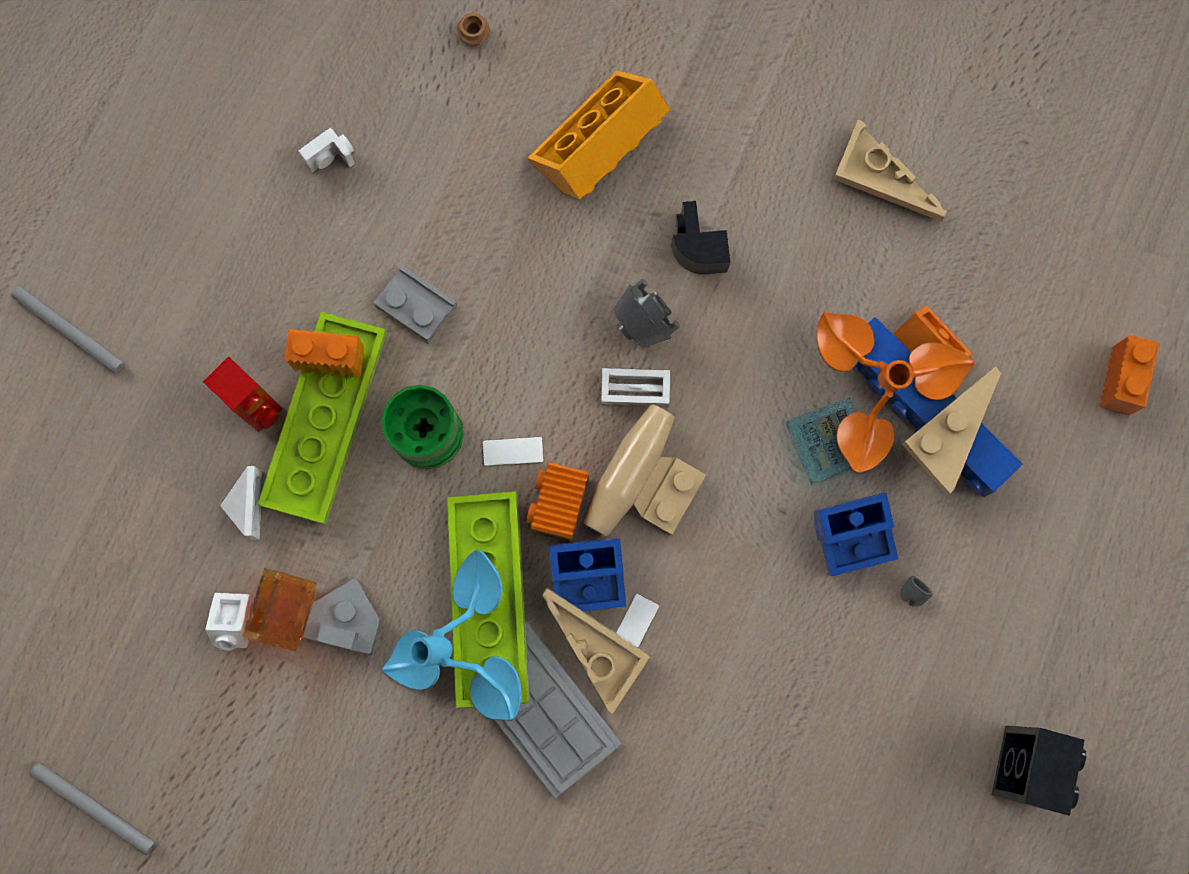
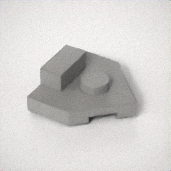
(344, 619)

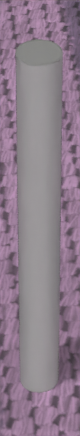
(68, 330)
(93, 808)

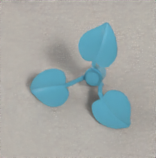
(417, 656)

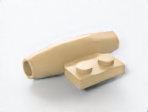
(643, 479)

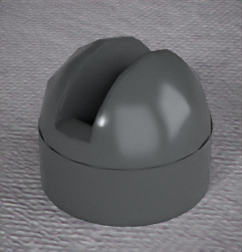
(916, 591)

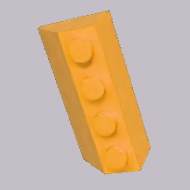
(600, 133)

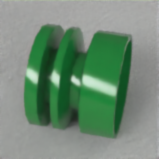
(410, 414)

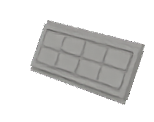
(559, 727)

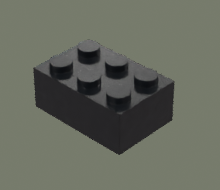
(1039, 768)

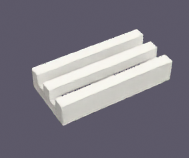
(635, 374)

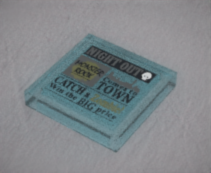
(817, 443)

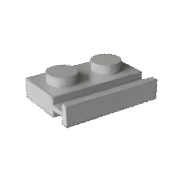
(415, 304)

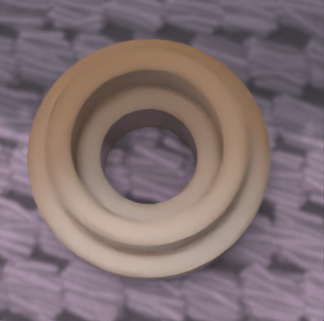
(471, 21)

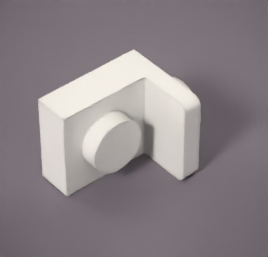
(324, 148)
(228, 620)

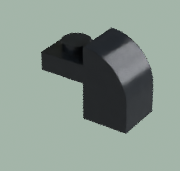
(699, 250)

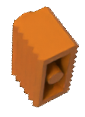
(324, 352)
(1129, 375)
(558, 501)

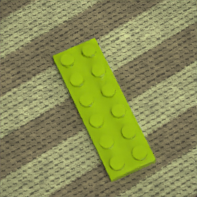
(320, 430)
(492, 527)

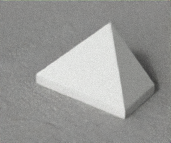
(243, 500)

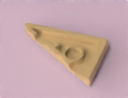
(875, 171)
(948, 437)
(605, 655)

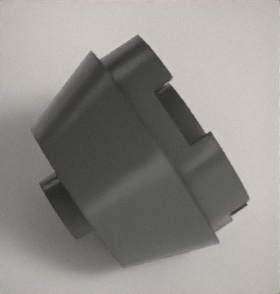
(644, 316)

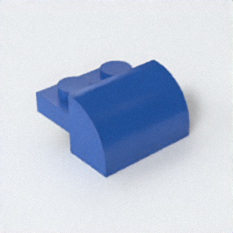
(856, 534)
(589, 573)

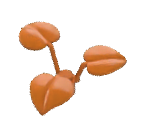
(936, 370)

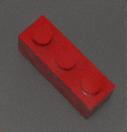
(243, 395)

